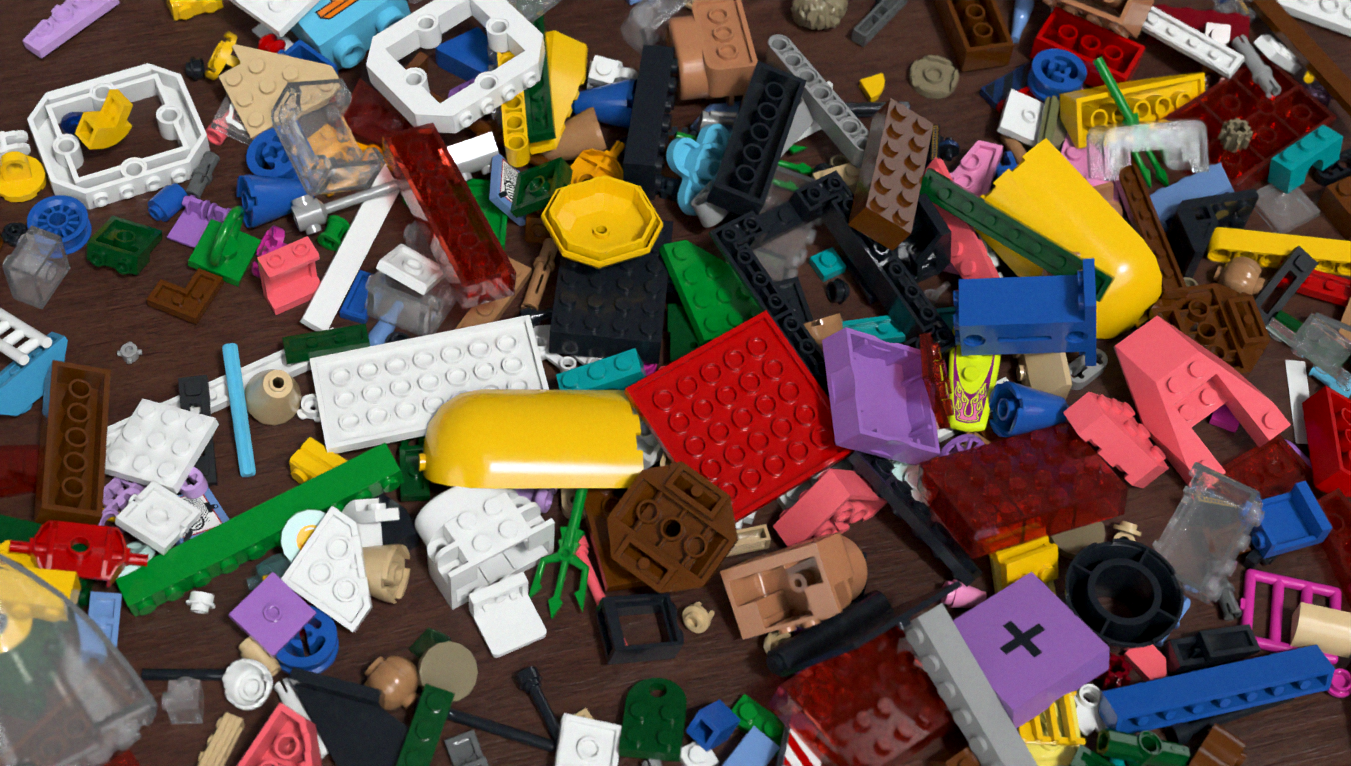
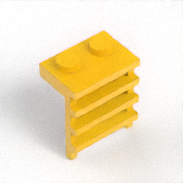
(1034, 556)
(1032, 732)

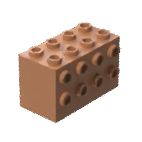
(1121, 16)

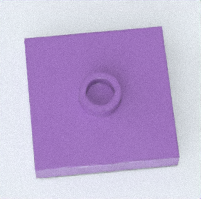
(272, 614)

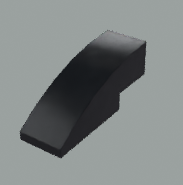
(1209, 649)

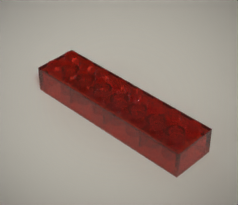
(448, 216)

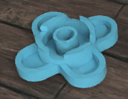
(696, 161)

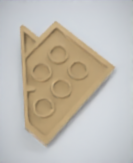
(260, 81)

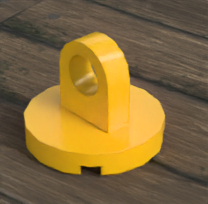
(222, 56)
(20, 177)

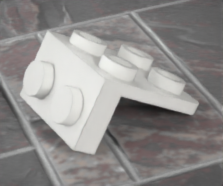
(506, 615)

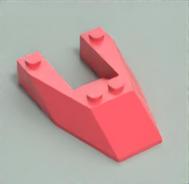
(1181, 384)

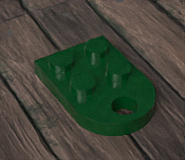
(653, 724)

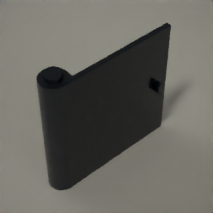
(847, 630)

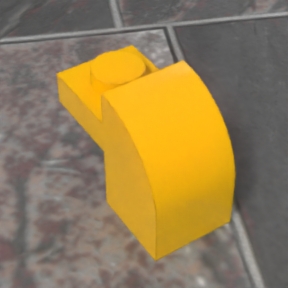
(107, 126)

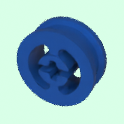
(1055, 73)
(270, 149)
(324, 636)

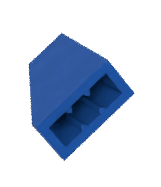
(464, 55)

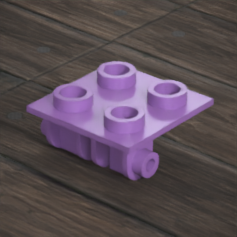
(195, 220)

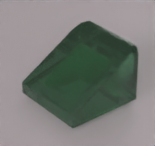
(427, 640)

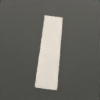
(1298, 393)

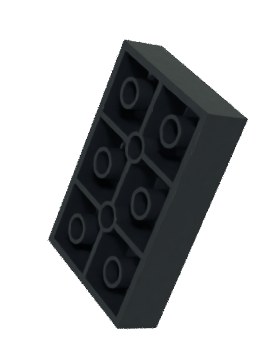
(611, 306)

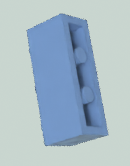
(1198, 185)

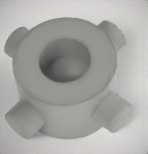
(129, 352)

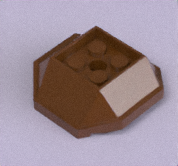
(1220, 322)
(665, 497)

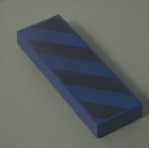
(999, 89)

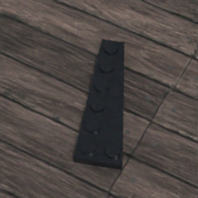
(917, 514)

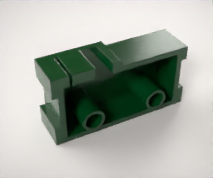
(680, 333)

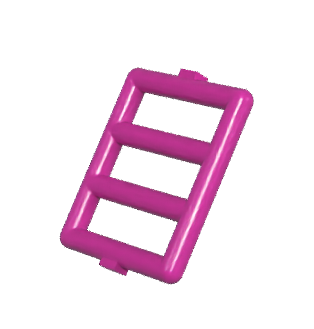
(1280, 582)

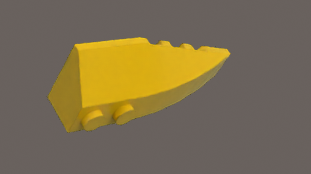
(567, 73)
(1149, 97)

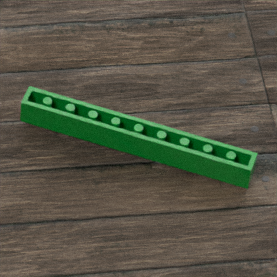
(255, 531)

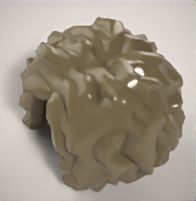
(818, 13)

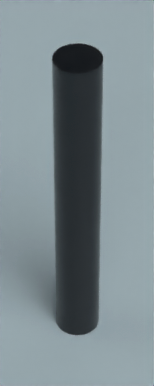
(167, 674)

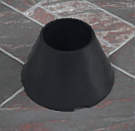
(1136, 578)

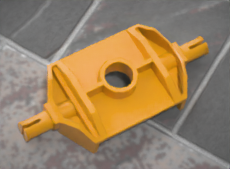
(598, 163)

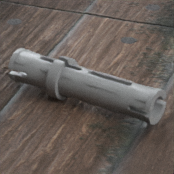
(1260, 73)

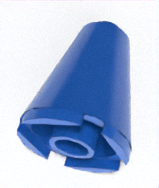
(611, 102)
(266, 197)
(1024, 409)

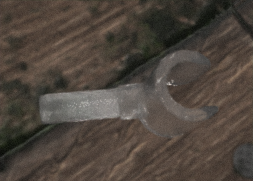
(935, 294)

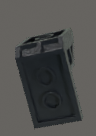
(1197, 220)
(922, 252)

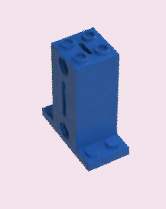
(1028, 314)

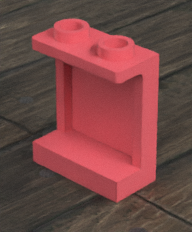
(289, 275)

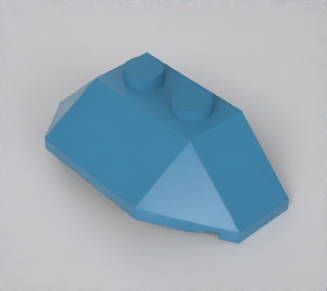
(25, 383)

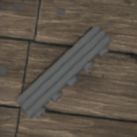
(876, 20)

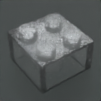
(36, 267)

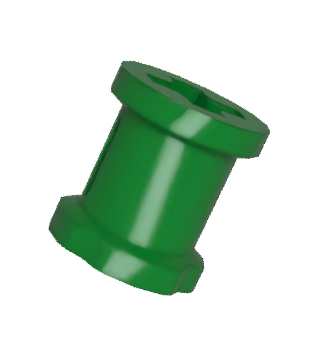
(333, 233)

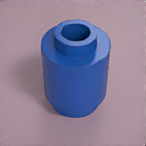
(166, 202)

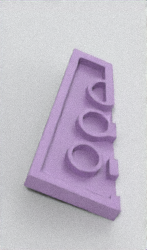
(65, 23)

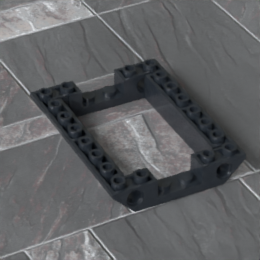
(879, 266)

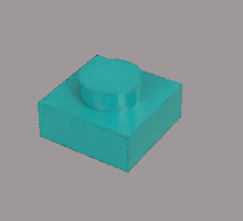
(827, 264)

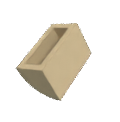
(1323, 627)

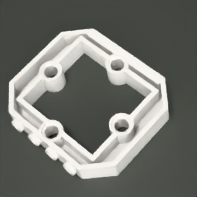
(409, 88)
(175, 118)

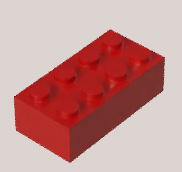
(1088, 43)

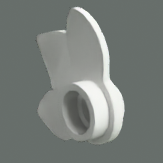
(1088, 711)

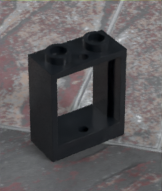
(611, 633)

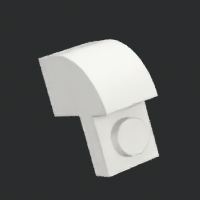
(369, 515)

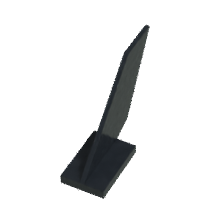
(351, 719)

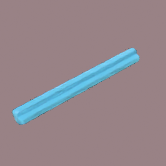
(238, 410)

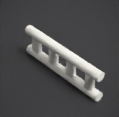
(21, 330)

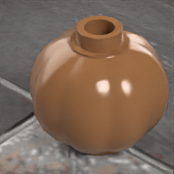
(1241, 275)
(396, 679)

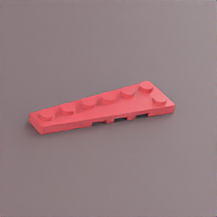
(967, 251)

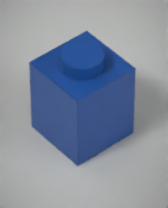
(713, 725)

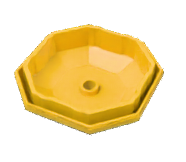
(602, 221)

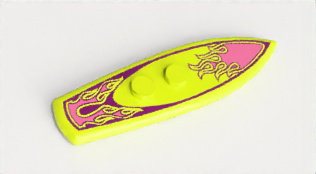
(972, 384)

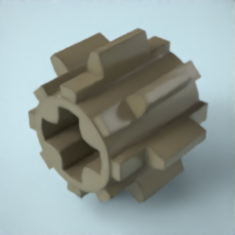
(1235, 135)

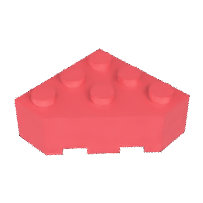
(1119, 436)
(829, 507)
(285, 741)

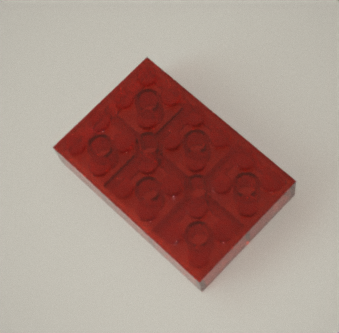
(1274, 121)
(1021, 489)
(865, 705)

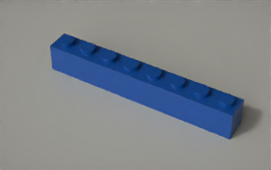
(1216, 690)

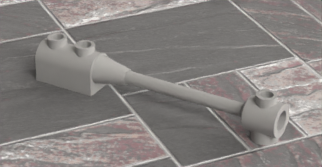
(468, 155)

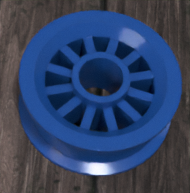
(63, 217)

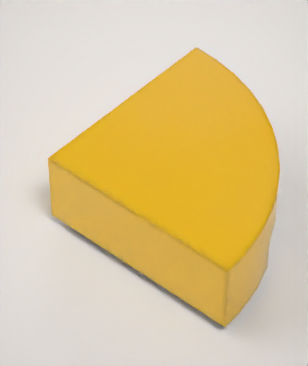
(872, 87)

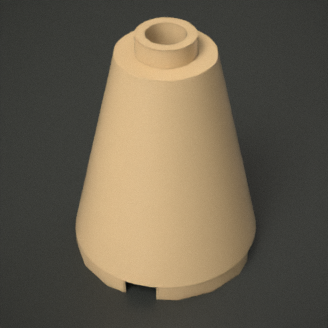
(272, 397)
(387, 571)

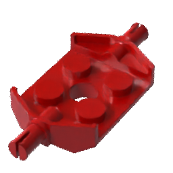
(102, 560)

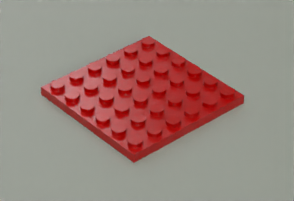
(742, 415)

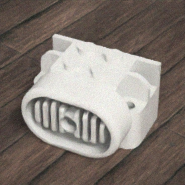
(480, 538)

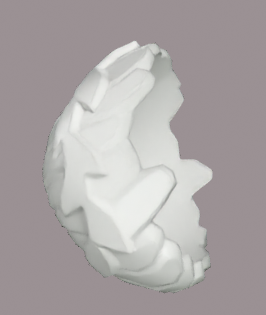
(247, 684)

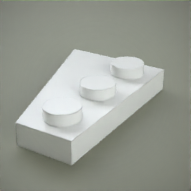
(1277, 53)

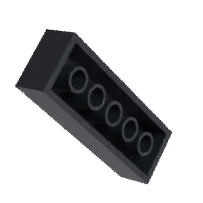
(651, 119)
(756, 140)

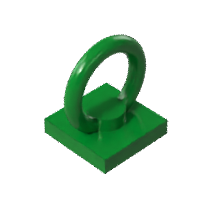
(225, 248)

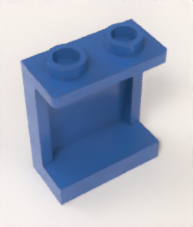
(1290, 522)

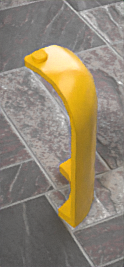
(1066, 208)
(533, 440)

